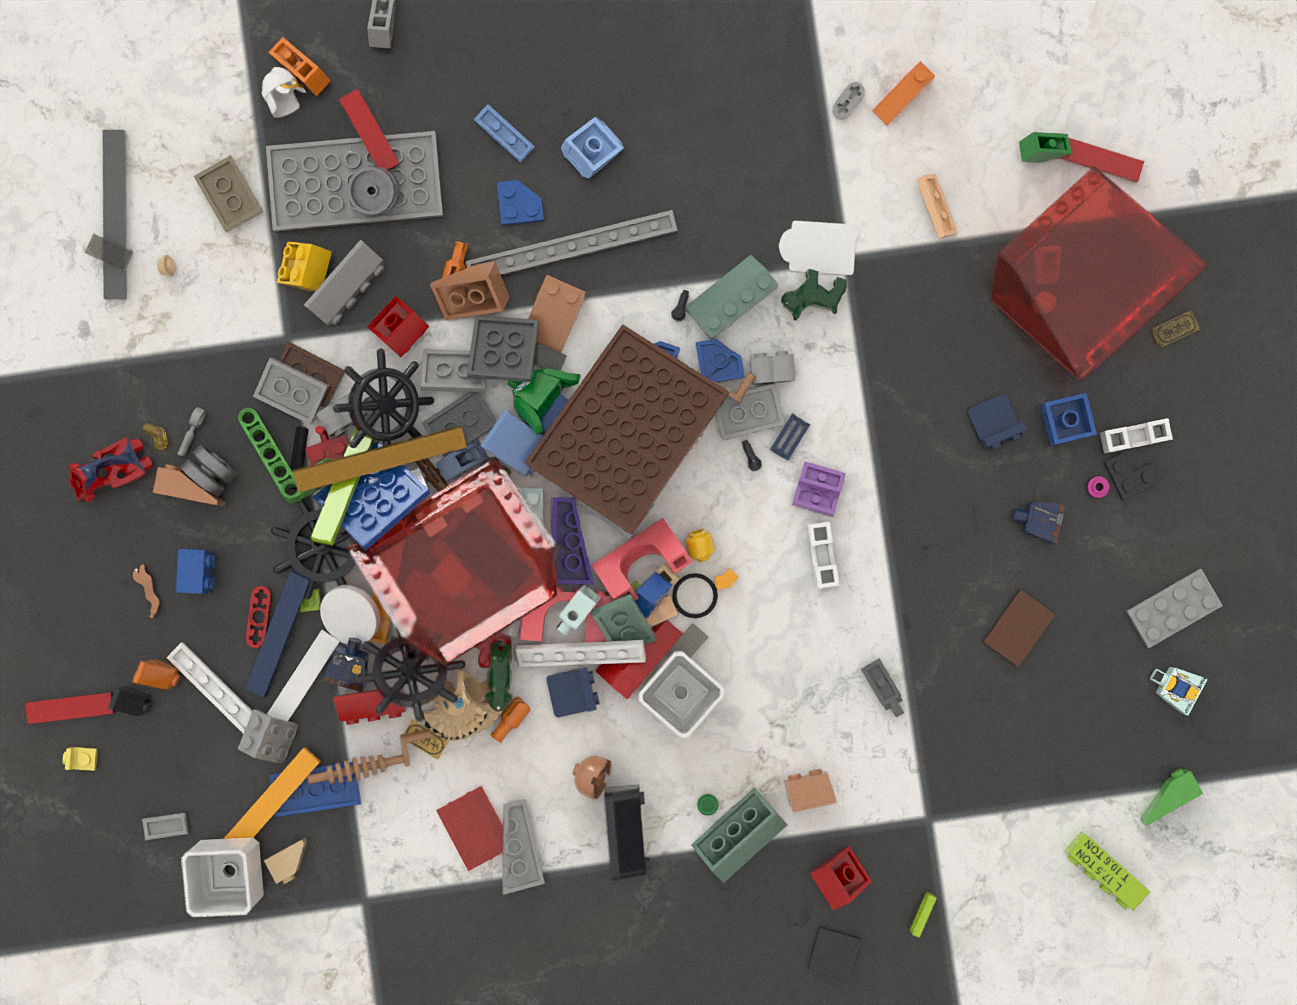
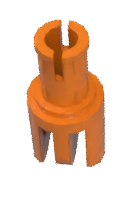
(456, 263)
(511, 718)

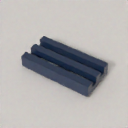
(780, 452)

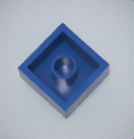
(1068, 419)
(195, 571)

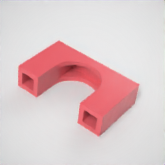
(654, 540)
(533, 623)

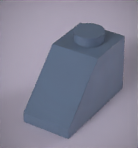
(462, 461)

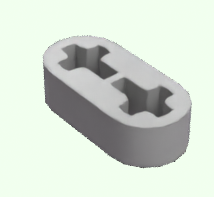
(844, 97)

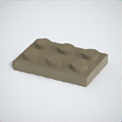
(228, 193)

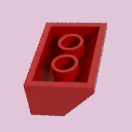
(362, 705)

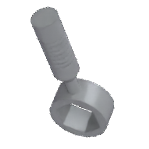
(196, 420)

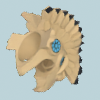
(465, 716)

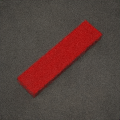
(369, 130)
(1105, 160)
(68, 708)

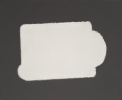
(820, 247)

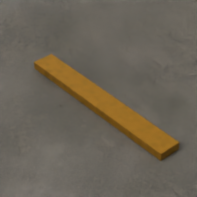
(379, 459)

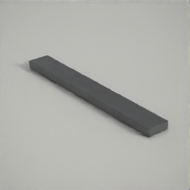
(114, 208)

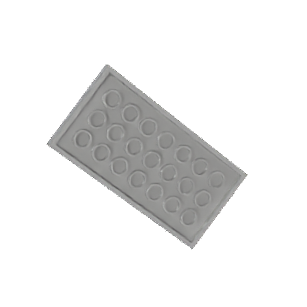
(312, 181)

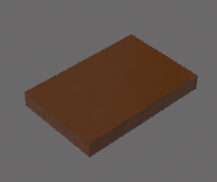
(314, 367)
(1018, 628)

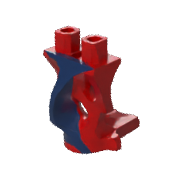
(86, 478)

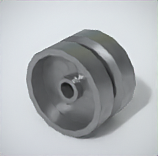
(386, 189)
(207, 472)

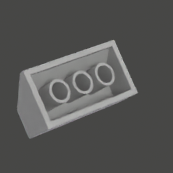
(345, 284)

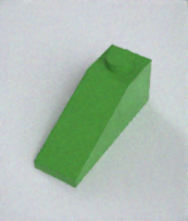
(1173, 794)

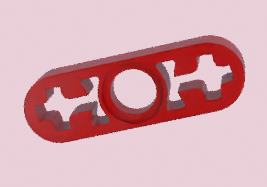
(256, 600)

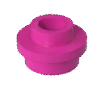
(1092, 490)

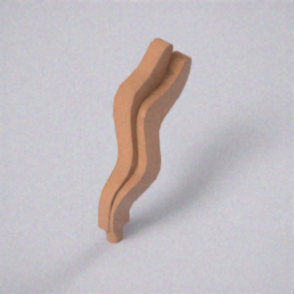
(146, 580)

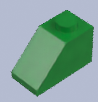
(1044, 147)

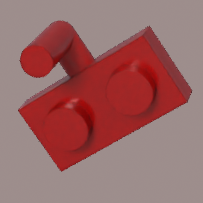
(328, 448)

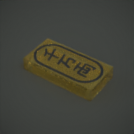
(1175, 329)
(433, 746)

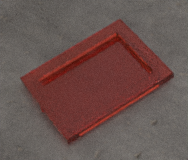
(473, 827)

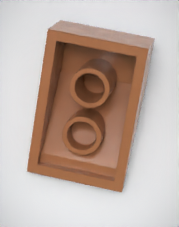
(471, 292)
(556, 310)
(175, 483)
(809, 790)

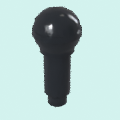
(678, 312)
(754, 462)

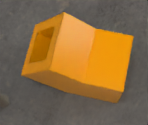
(725, 580)

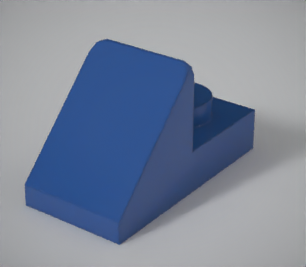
(652, 593)

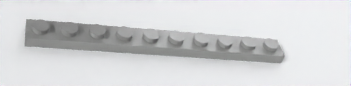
(581, 243)

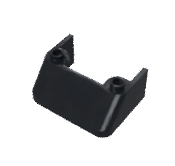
(625, 831)

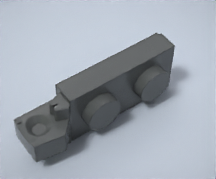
(883, 686)

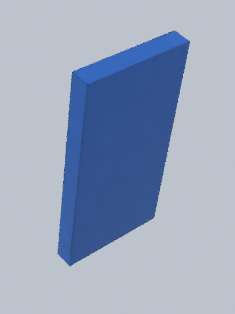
(320, 794)

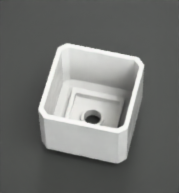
(685, 713)
(210, 888)

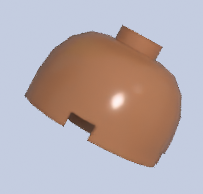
(591, 776)

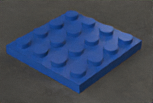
(379, 502)

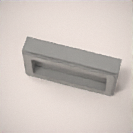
(165, 826)

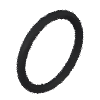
(695, 575)

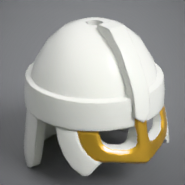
(279, 92)

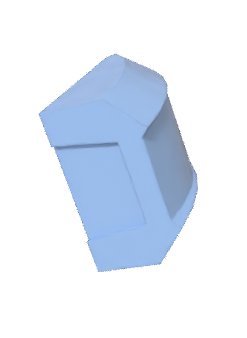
(591, 147)

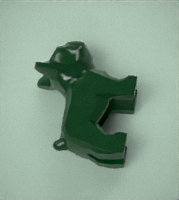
(813, 295)
(499, 677)

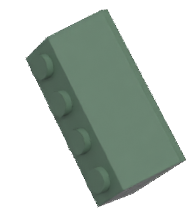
(731, 297)
(739, 835)

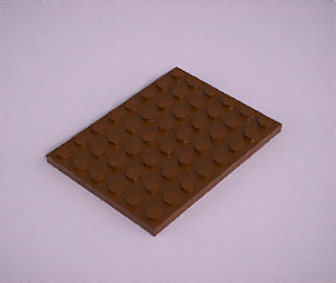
(627, 428)

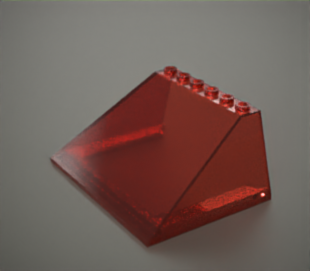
(1090, 273)
(462, 564)

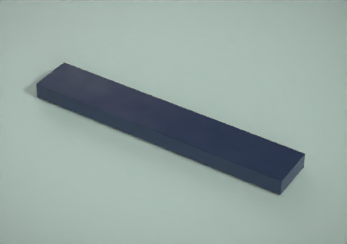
(278, 634)

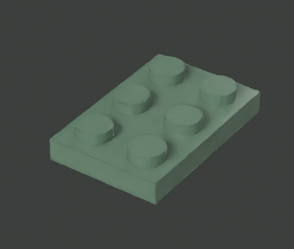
(623, 621)

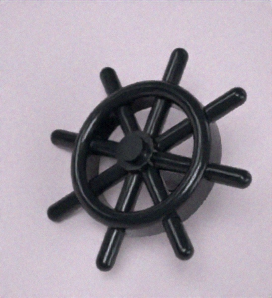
(383, 403)
(319, 549)
(409, 672)

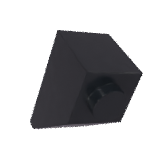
(130, 701)

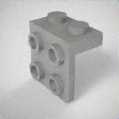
(267, 737)

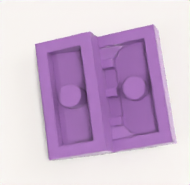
(818, 489)

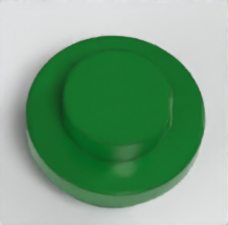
(707, 804)

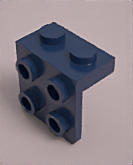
(995, 421)
(572, 692)

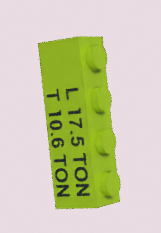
(1107, 871)

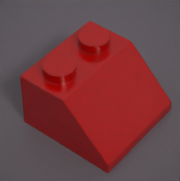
(398, 326)
(841, 878)

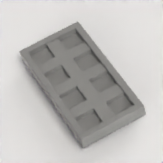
(1174, 608)

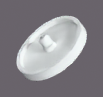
(350, 613)

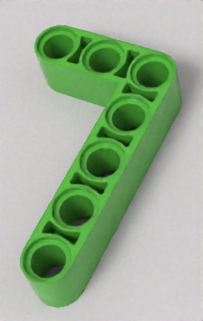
(278, 462)

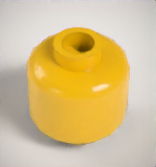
(700, 545)

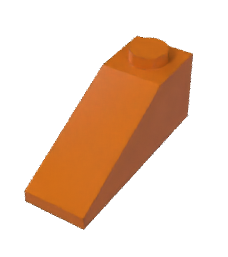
(300, 66)
(904, 93)
(157, 674)

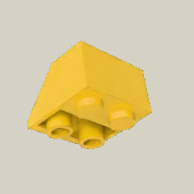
(304, 266)

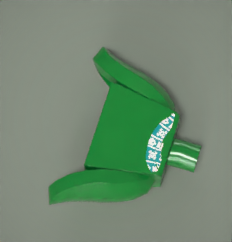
(536, 397)

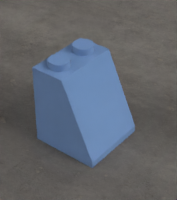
(512, 442)

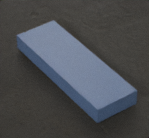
(504, 133)

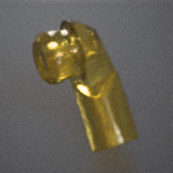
(158, 434)

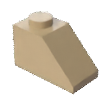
(286, 862)

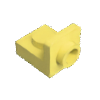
(80, 758)

